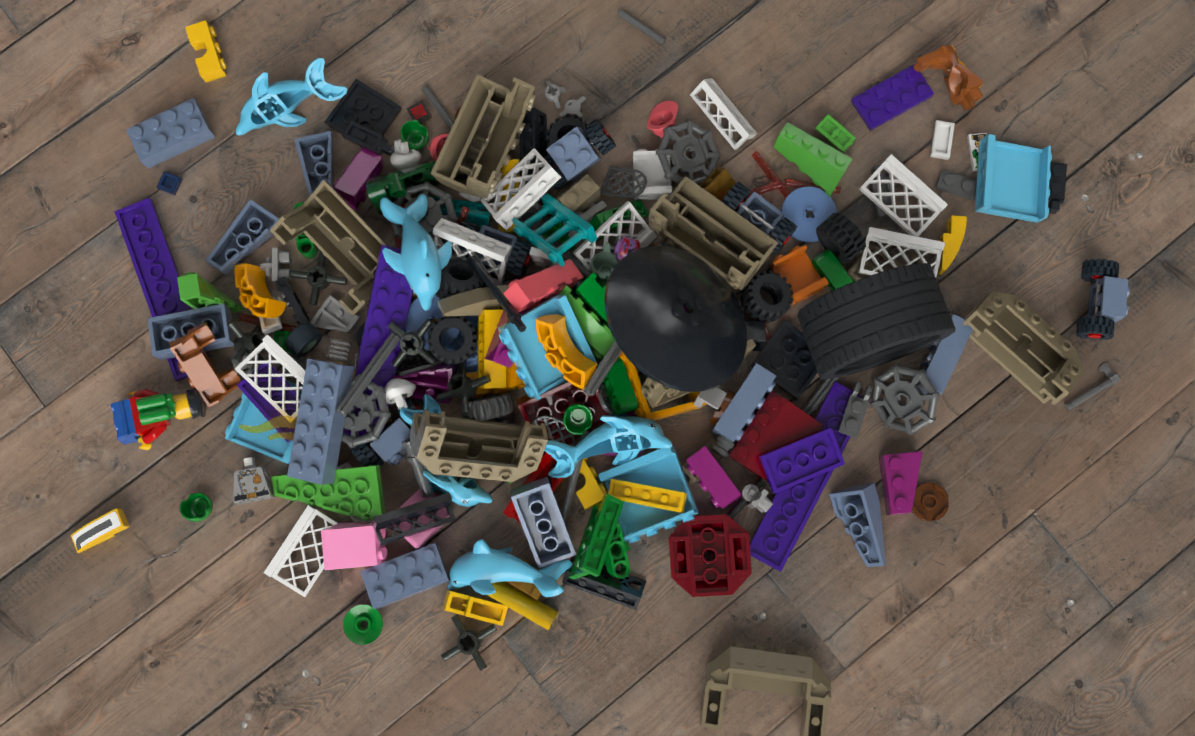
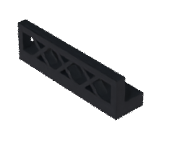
(530, 135)
(410, 512)
(606, 588)

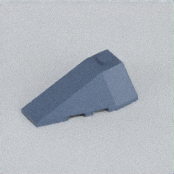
(861, 515)

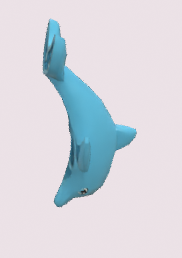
(277, 100)
(418, 257)
(618, 435)
(463, 490)
(490, 565)

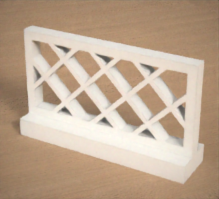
(913, 185)
(526, 194)
(645, 236)
(899, 240)
(473, 242)
(287, 363)
(289, 545)

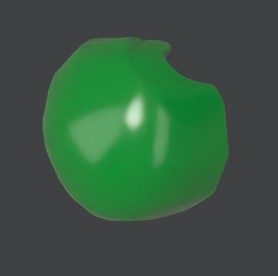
(414, 134)
(577, 418)
(196, 507)

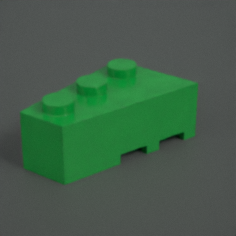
(593, 297)

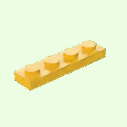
(648, 495)

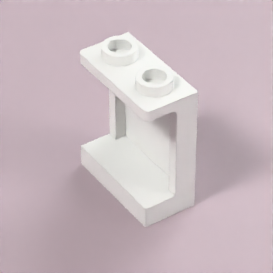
(650, 165)

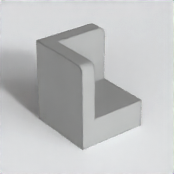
(711, 397)

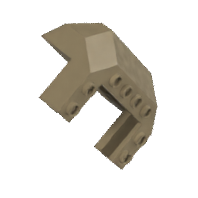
(483, 148)
(718, 233)
(340, 236)
(1025, 346)
(476, 447)

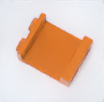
(799, 273)

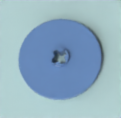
(807, 200)
(418, 316)

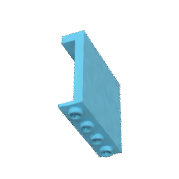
(1013, 180)
(530, 354)
(249, 415)
(658, 470)

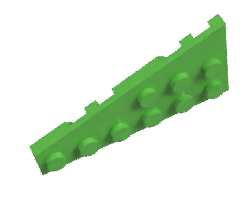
(354, 492)

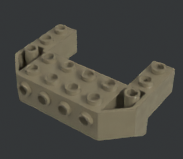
(766, 672)

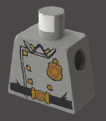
(252, 483)

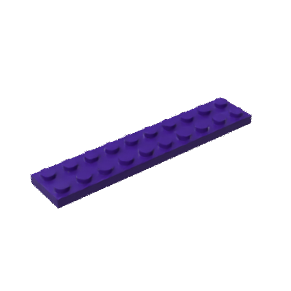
(153, 263)
(387, 303)
(794, 505)

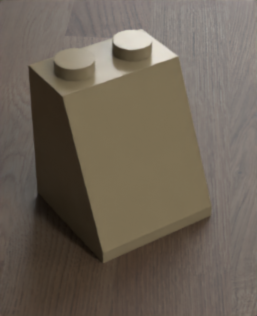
(579, 194)

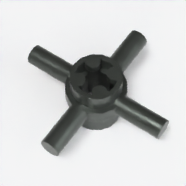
(321, 284)
(245, 342)
(419, 343)
(463, 388)
(477, 637)

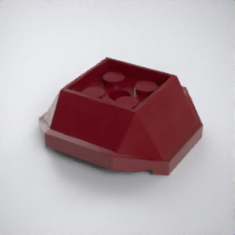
(731, 556)

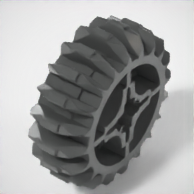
(489, 407)

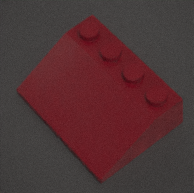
(554, 404)
(772, 427)

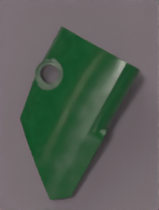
(394, 184)

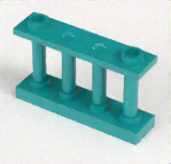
(560, 214)

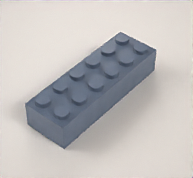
(318, 423)

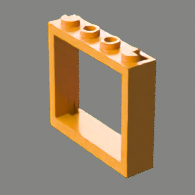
(643, 408)

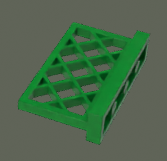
(597, 538)

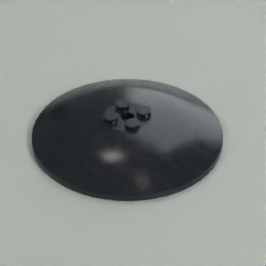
(656, 332)

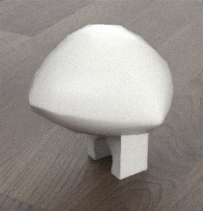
(403, 156)
(397, 390)

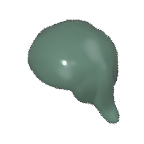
(603, 263)

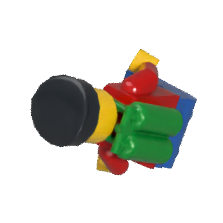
(149, 414)

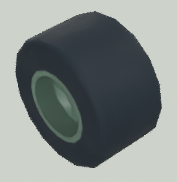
(303, 339)

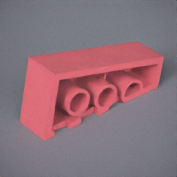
(542, 286)

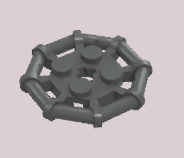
(692, 144)
(433, 209)
(914, 396)
(366, 416)

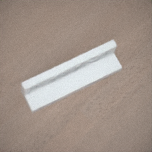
(728, 109)

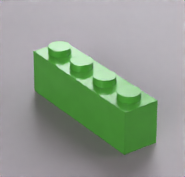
(813, 157)
(200, 293)
(597, 336)

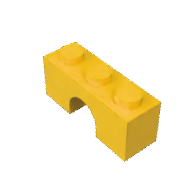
(211, 64)
(591, 492)

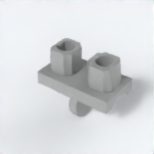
(278, 258)
(756, 498)

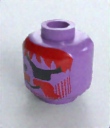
(625, 246)

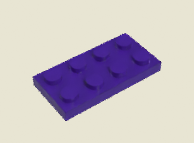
(892, 97)
(262, 404)
(801, 460)

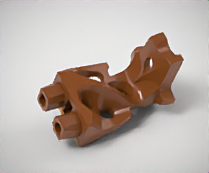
(960, 80)

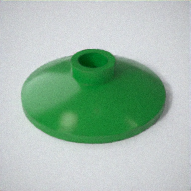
(353, 624)

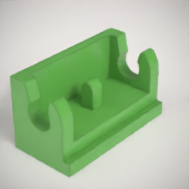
(836, 133)

